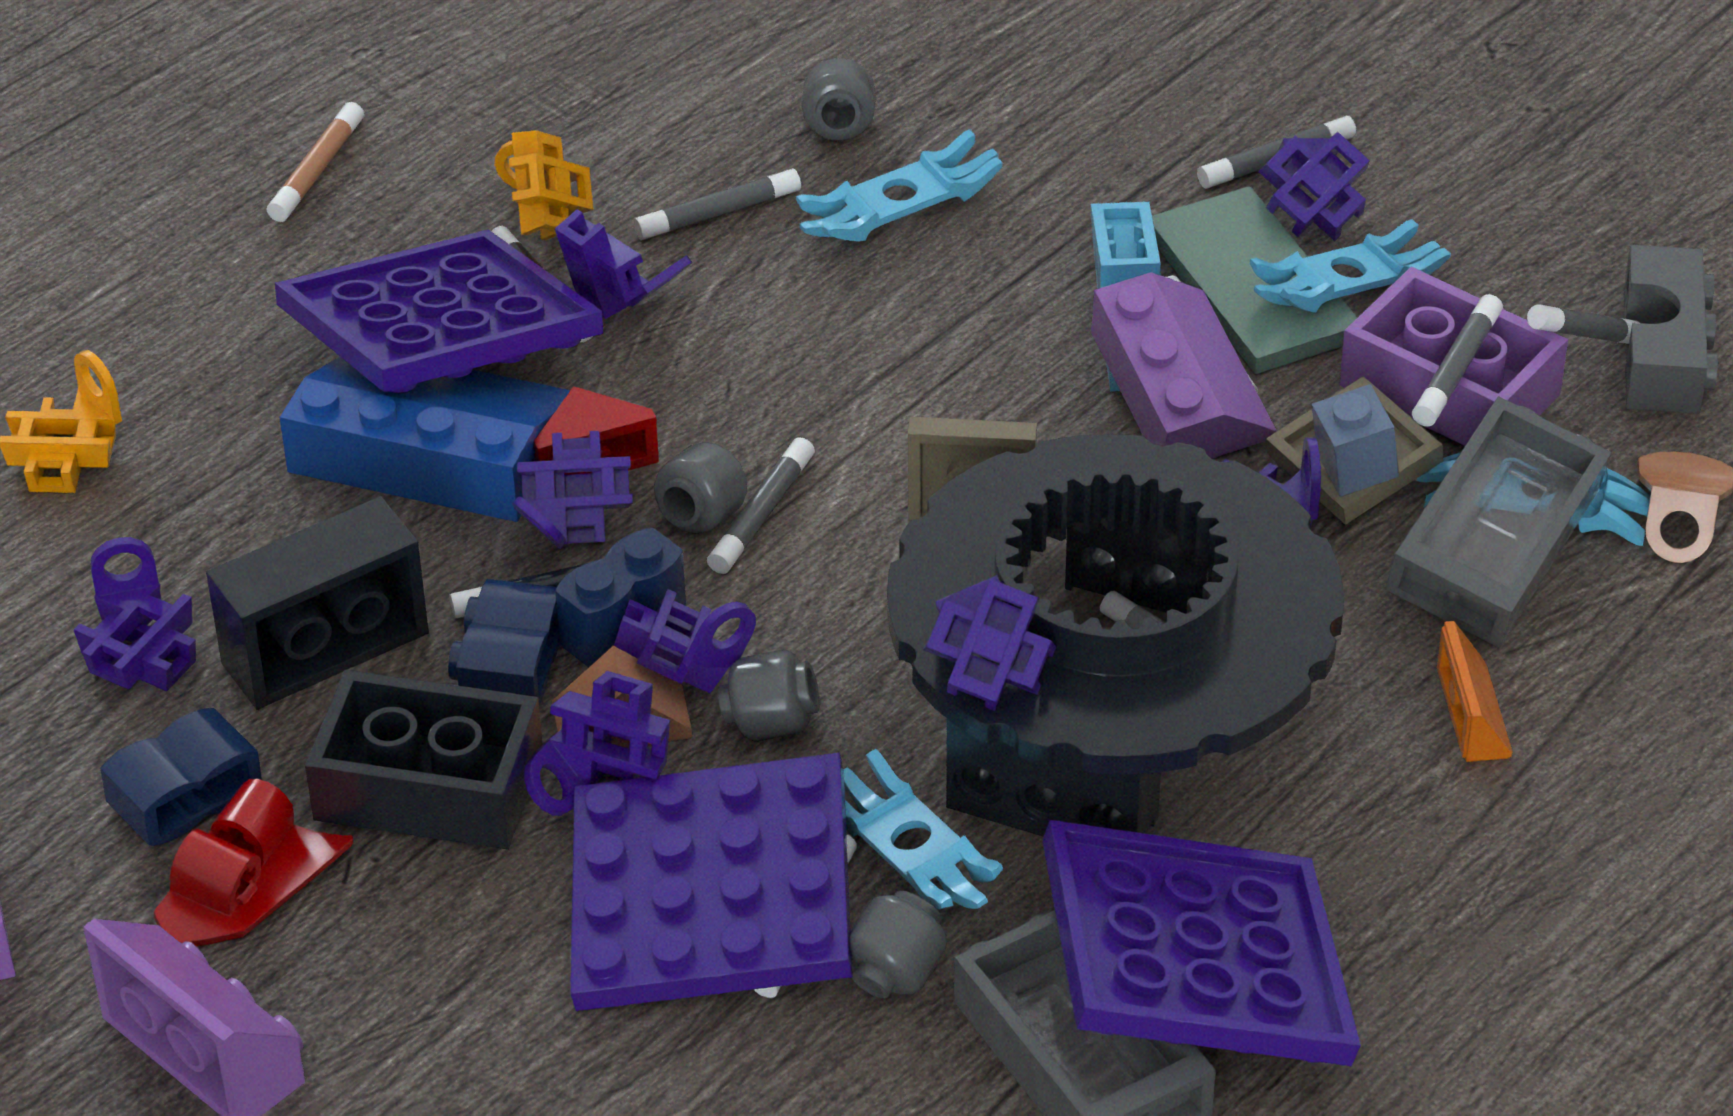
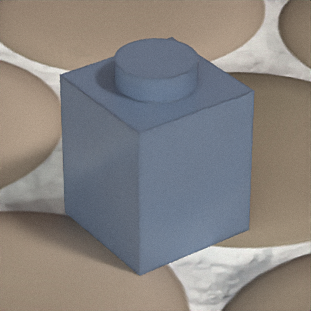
(1355, 440)

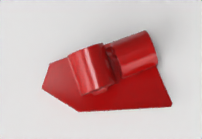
(243, 867)

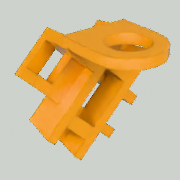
(542, 181)
(90, 423)

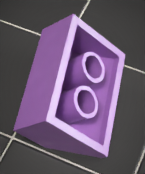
(1177, 366)
(193, 1018)

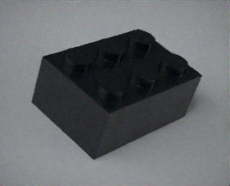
(318, 602)
(423, 759)

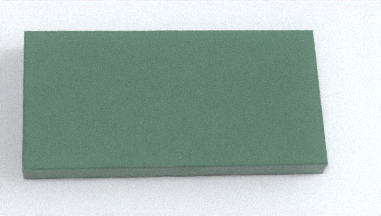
(1212, 251)

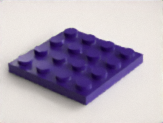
(438, 310)
(710, 882)
(1198, 944)

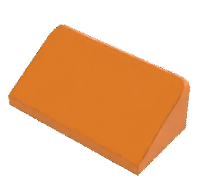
(1471, 698)

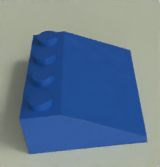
(433, 444)

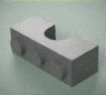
(1669, 346)

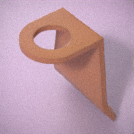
(1683, 484)

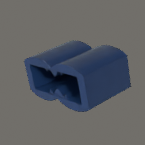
(598, 593)
(507, 639)
(180, 777)

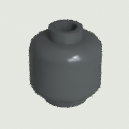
(838, 99)
(700, 487)
(769, 695)
(896, 944)

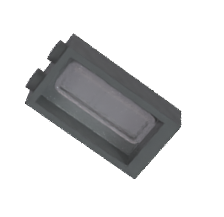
(1498, 521)
(1024, 1011)

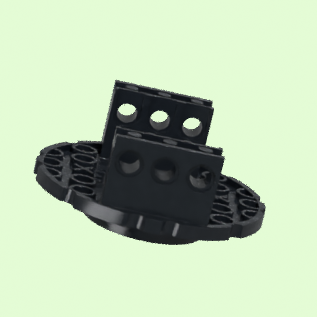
(1172, 531)

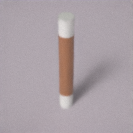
(315, 162)

